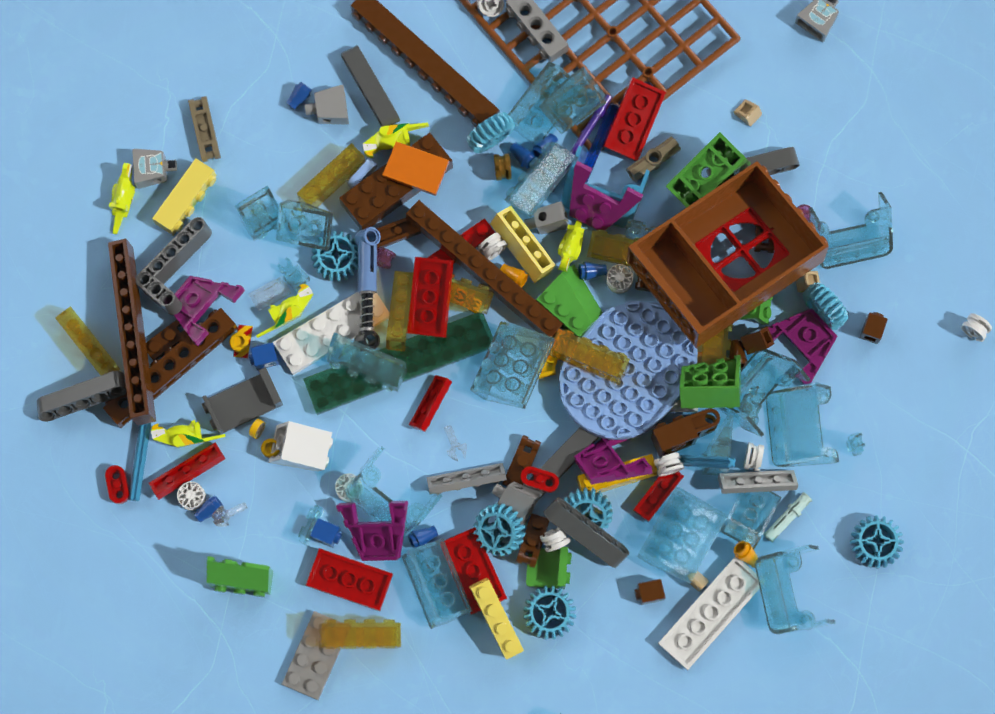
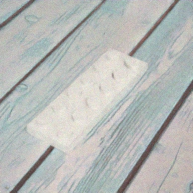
(312, 339)
(711, 613)

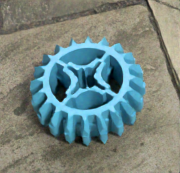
(490, 132)
(344, 255)
(826, 305)
(583, 501)
(876, 524)
(512, 529)
(558, 617)

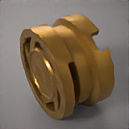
(502, 166)

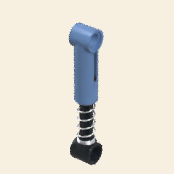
(367, 283)

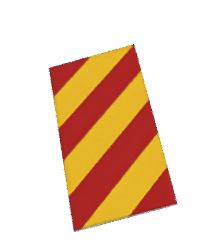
(247, 330)

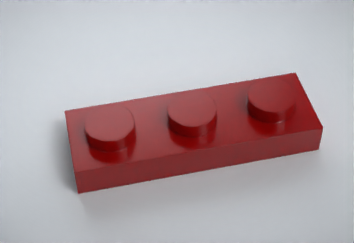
(430, 403)
(657, 495)

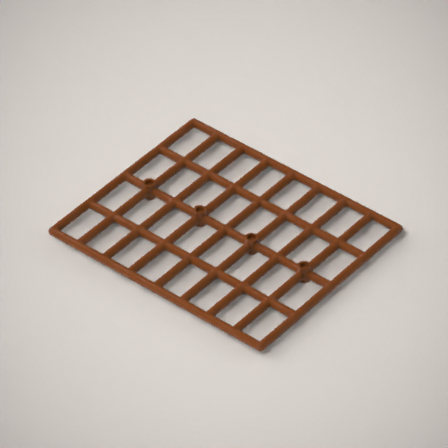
(612, 35)

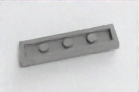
(466, 478)
(757, 481)

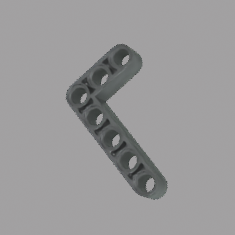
(168, 261)

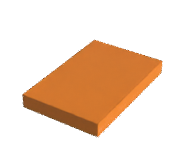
(415, 168)

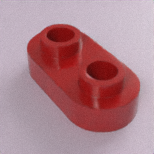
(539, 480)
(117, 485)

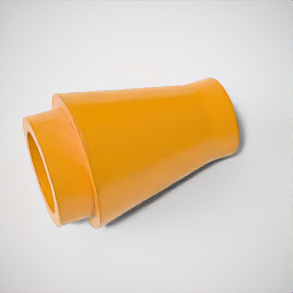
(517, 275)
(745, 552)

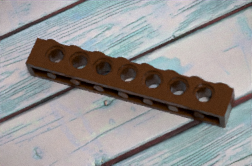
(181, 365)

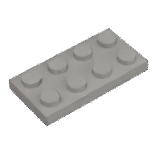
(310, 664)

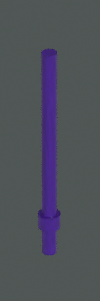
(599, 113)

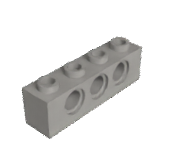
(549, 51)

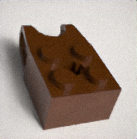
(683, 431)

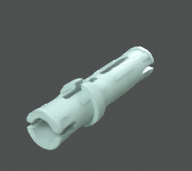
(794, 510)

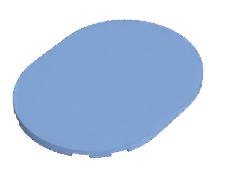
(651, 381)

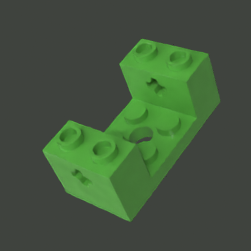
(717, 155)

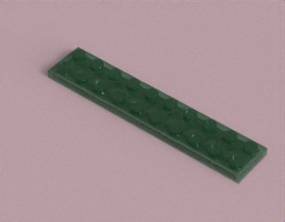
(422, 355)

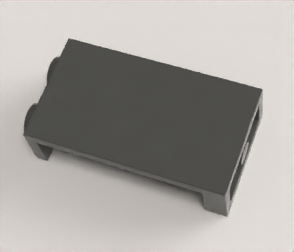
(242, 402)

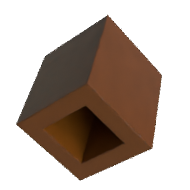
(873, 327)
(757, 340)
(650, 592)

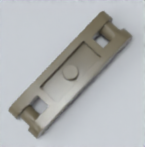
(204, 128)

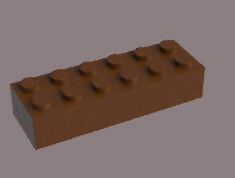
(379, 196)

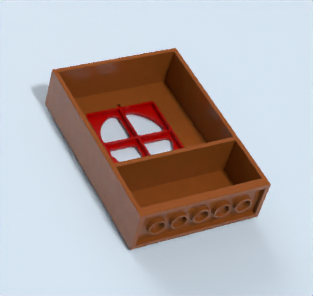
(691, 287)

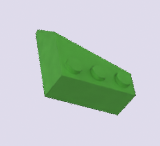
(571, 302)
(711, 384)
(240, 578)

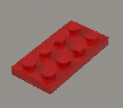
(634, 119)
(430, 297)
(472, 565)
(349, 579)

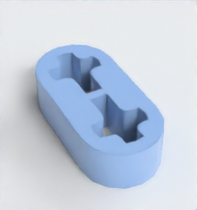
(362, 173)

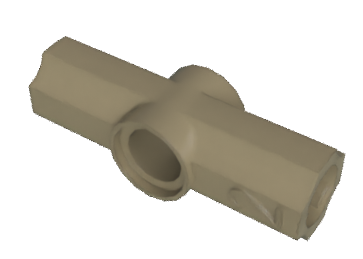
(661, 152)

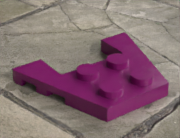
(594, 206)
(196, 297)
(809, 336)
(603, 464)
(376, 539)

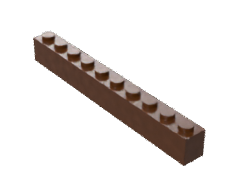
(423, 60)
(483, 270)
(131, 332)

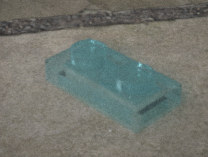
(312, 517)

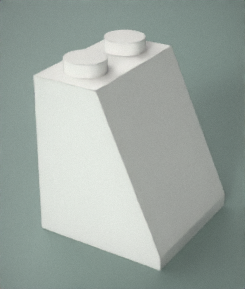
(301, 446)

